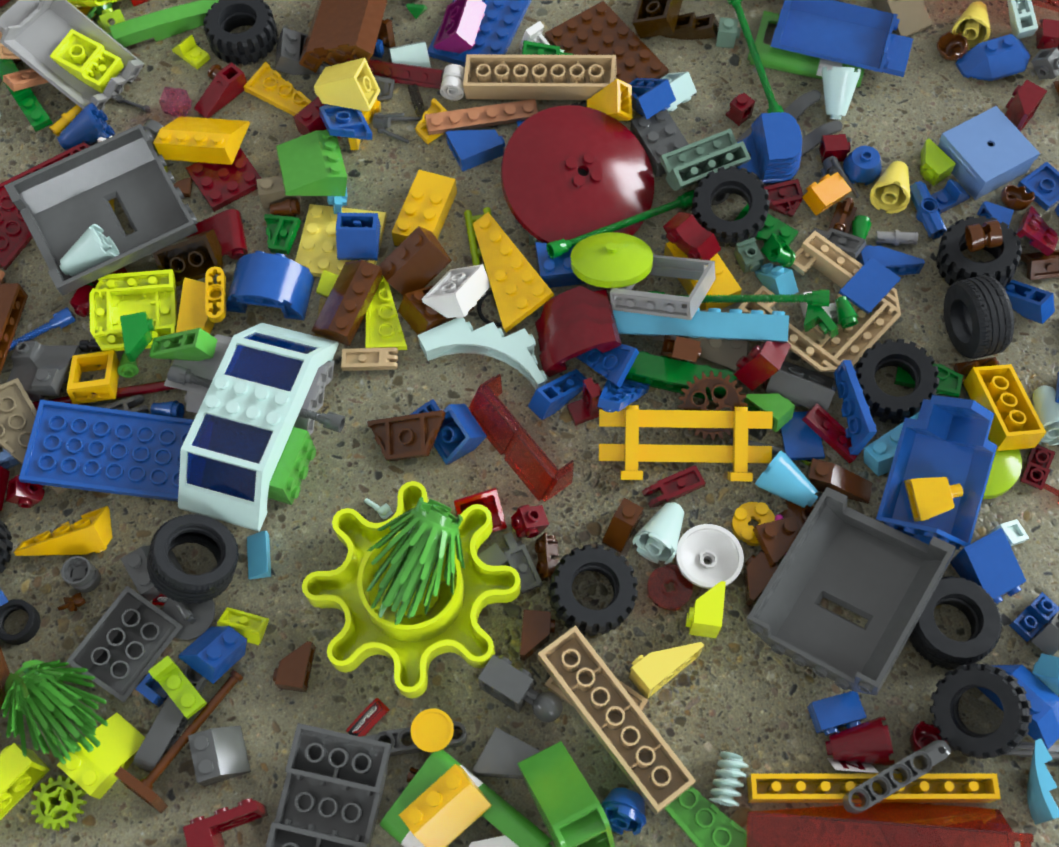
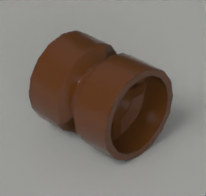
(986, 235)

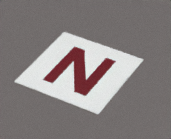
(852, 766)

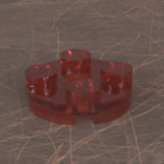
(669, 600)

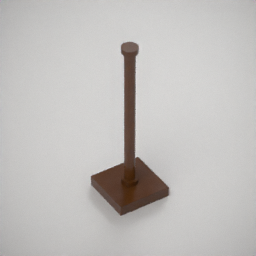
(144, 787)

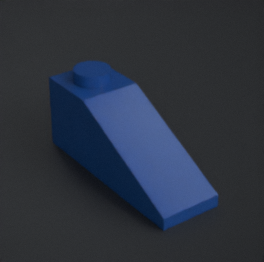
(893, 260)
(1030, 301)
(556, 394)

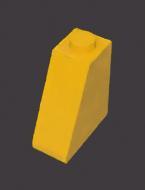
(614, 100)

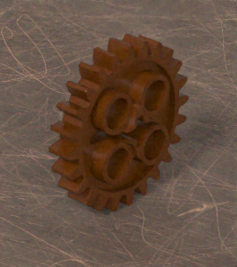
(730, 399)

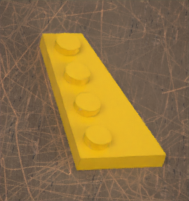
(273, 89)

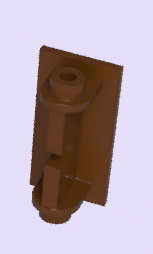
(843, 215)
(546, 548)

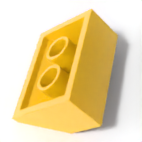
(445, 809)

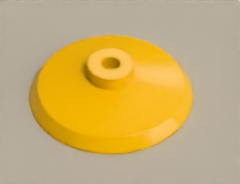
(432, 730)

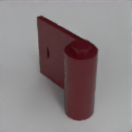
(229, 231)

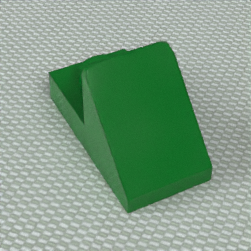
(817, 316)

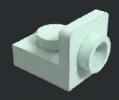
(1013, 531)

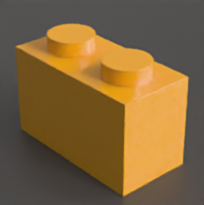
(826, 193)

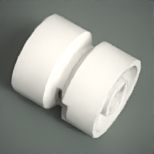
(452, 82)

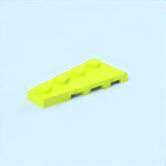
(382, 321)

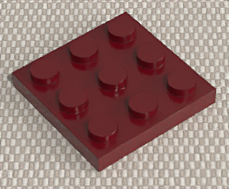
(222, 182)

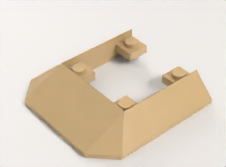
(850, 343)

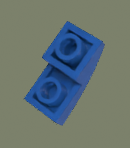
(1034, 617)

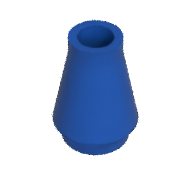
(170, 409)

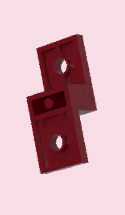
(208, 831)

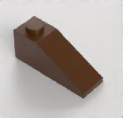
(827, 474)

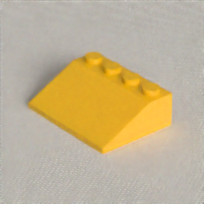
(201, 140)

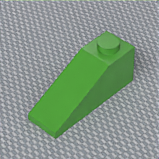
(184, 345)

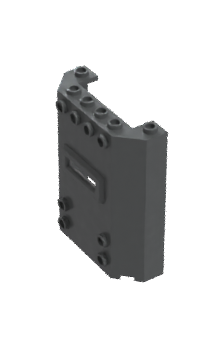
(76, 193)
(861, 569)

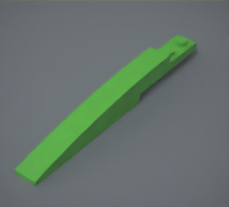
(161, 23)

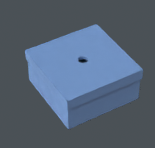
(987, 152)

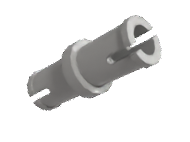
(896, 237)

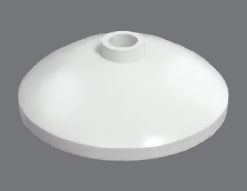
(714, 544)

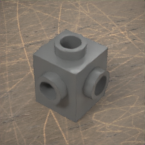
(1046, 63)

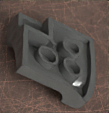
(42, 367)

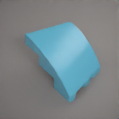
(1040, 782)

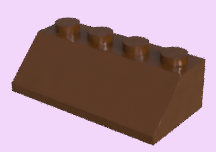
(348, 301)

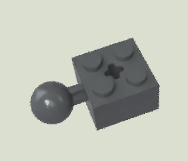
(516, 688)

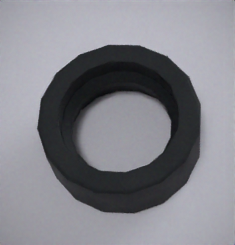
(29, 630)

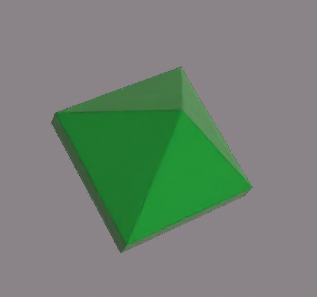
(416, 9)

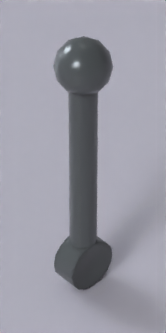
(120, 99)

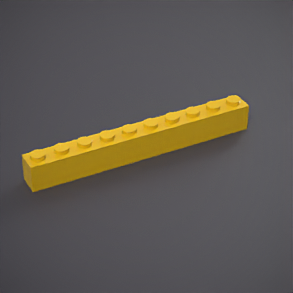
(833, 787)

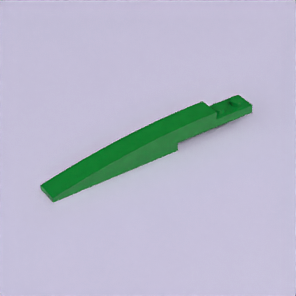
(26, 99)

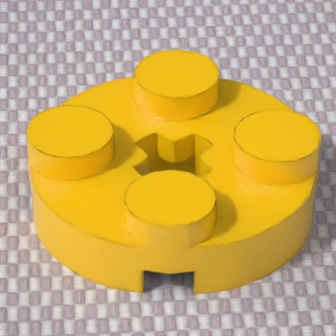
(744, 514)

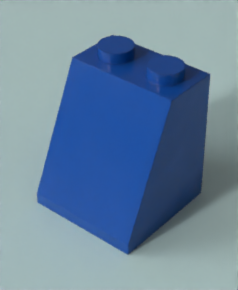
(991, 565)

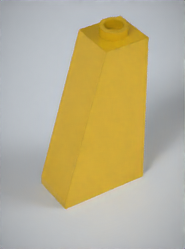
(192, 307)

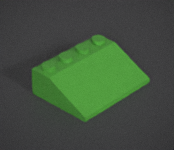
(312, 165)

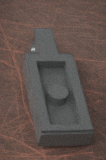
(848, 243)
(522, 562)

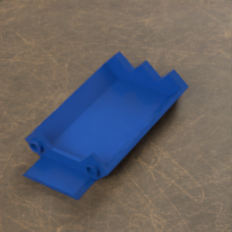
(843, 34)

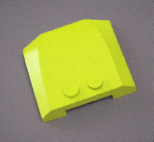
(131, 294)

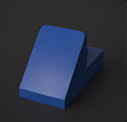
(950, 196)

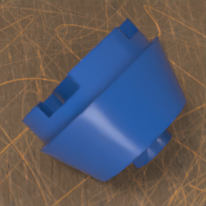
(863, 165)
(624, 810)

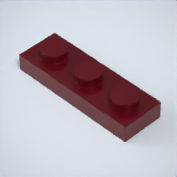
(829, 431)

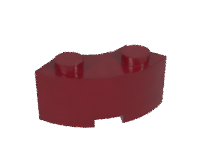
(691, 237)

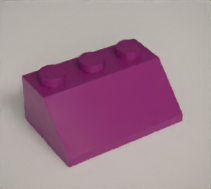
(460, 26)

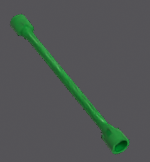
(773, 105)
(559, 247)
(816, 298)

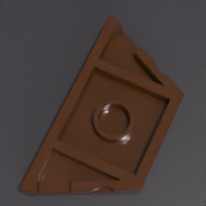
(407, 435)

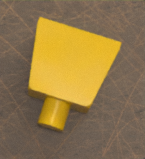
(931, 496)

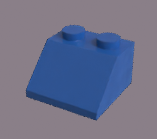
(458, 433)
(215, 652)

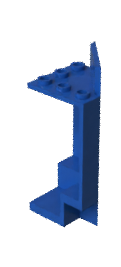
(948, 443)

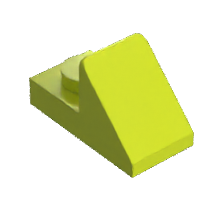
(191, 52)

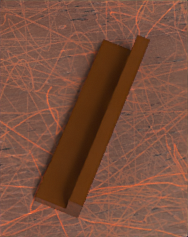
(1041, 266)

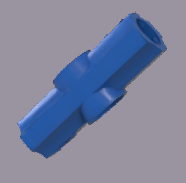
(927, 210)

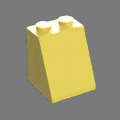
(348, 85)

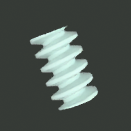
(728, 779)

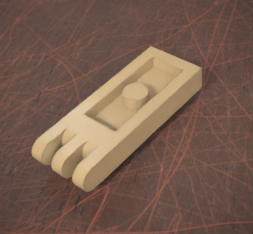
(369, 359)

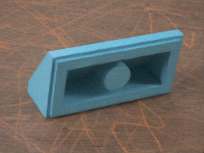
(259, 555)

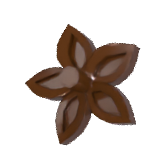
(73, 602)

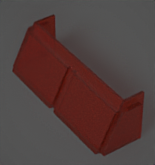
(516, 444)

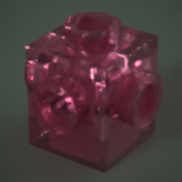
(175, 101)

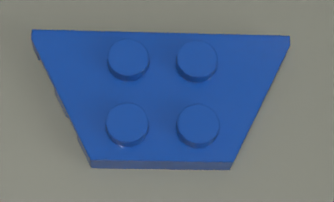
(345, 122)

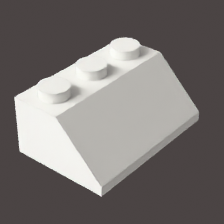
(458, 291)

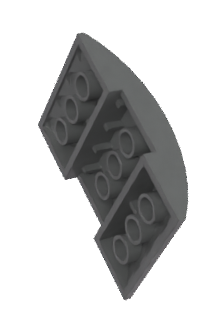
(330, 790)

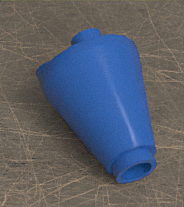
(86, 127)

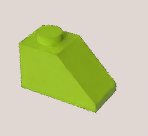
(934, 163)

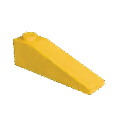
(80, 538)

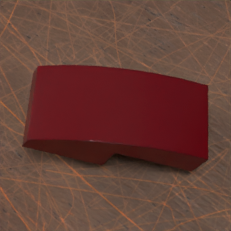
(1037, 467)

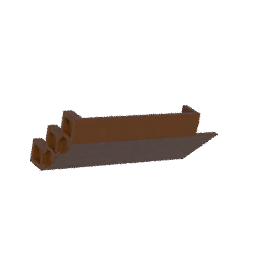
(342, 32)

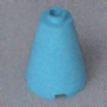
(787, 481)

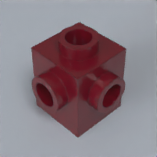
(24, 494)
(529, 521)

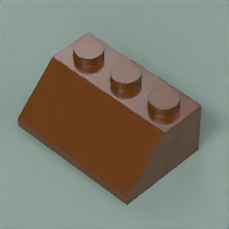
(415, 262)

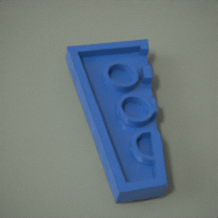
(612, 364)
(617, 398)
(854, 407)

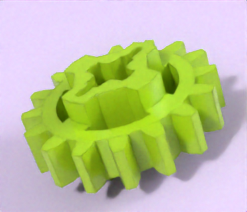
(52, 815)

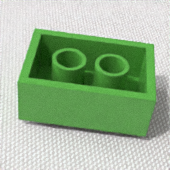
(292, 467)

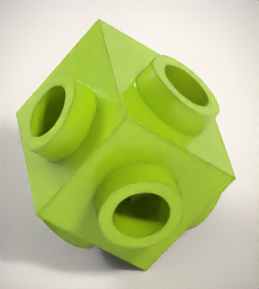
(106, 15)

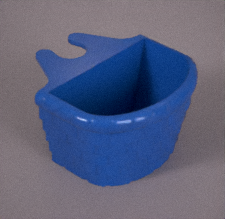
(774, 147)

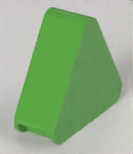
(565, 800)

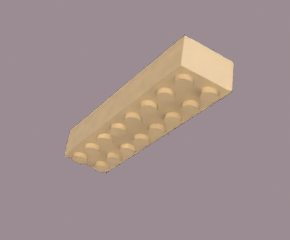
(537, 76)
(616, 720)

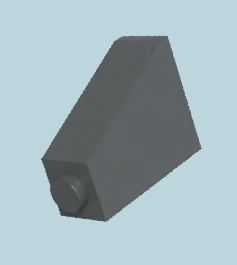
(502, 755)

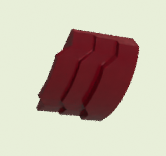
(573, 325)

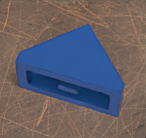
(996, 211)

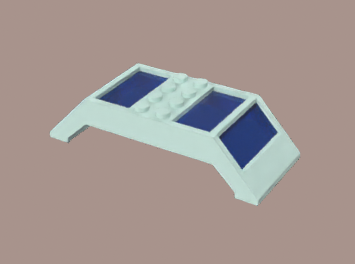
(247, 422)

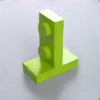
(177, 686)

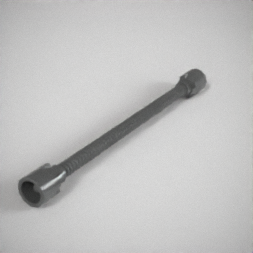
(330, 420)

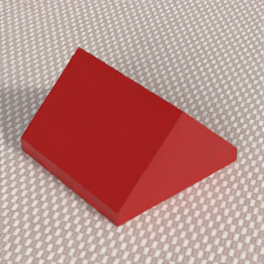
(488, 499)

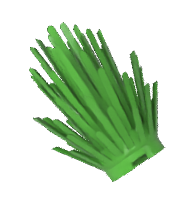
(420, 546)
(40, 692)

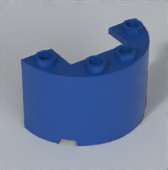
(270, 282)

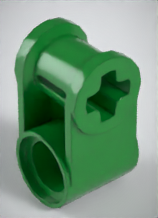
(778, 251)

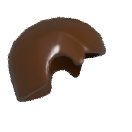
(952, 46)
(1016, 197)

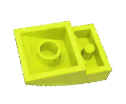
(87, 60)

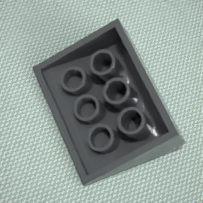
(125, 643)

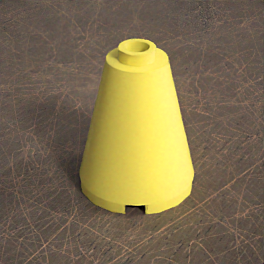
(974, 24)
(892, 189)

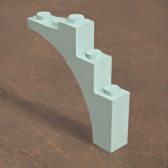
(459, 337)

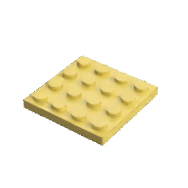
(318, 239)

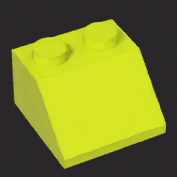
(707, 613)

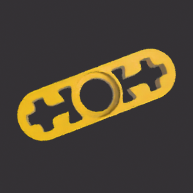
(210, 287)

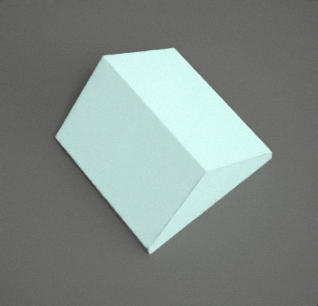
(411, 54)

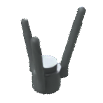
(383, 121)
(831, 166)

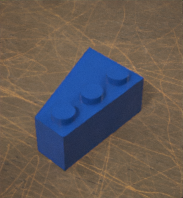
(651, 96)

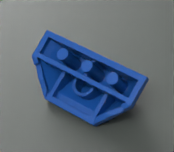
(995, 59)
(1043, 703)

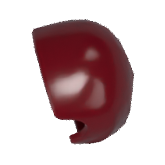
(922, 735)

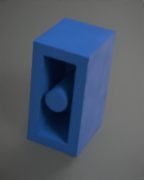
(836, 712)

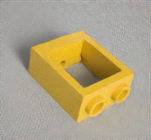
(105, 388)

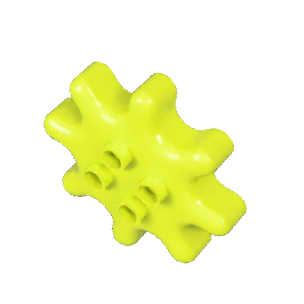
(414, 641)

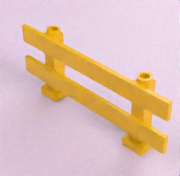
(739, 453)

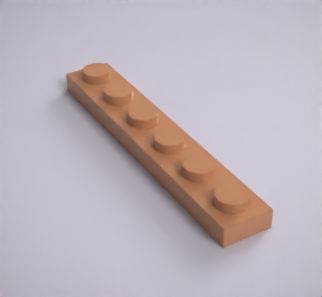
(480, 116)

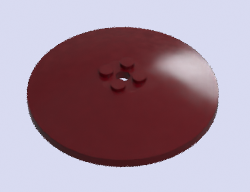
(544, 180)

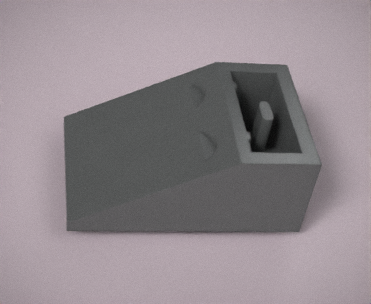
(289, 51)

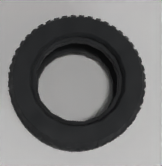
(198, 530)

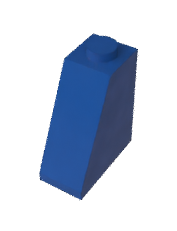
(474, 146)

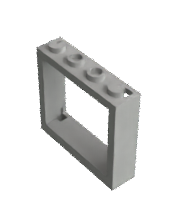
(663, 304)

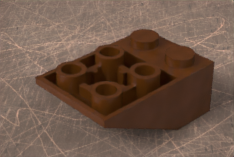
(420, 315)

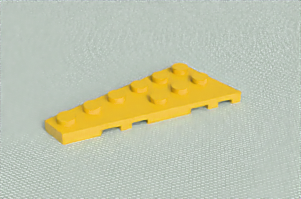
(513, 280)

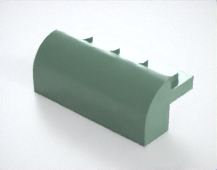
(696, 160)

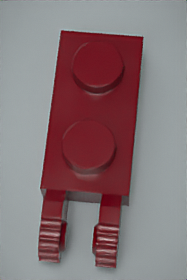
(675, 486)

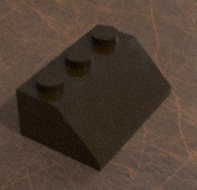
(191, 256)

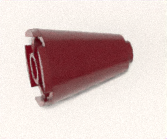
(862, 743)

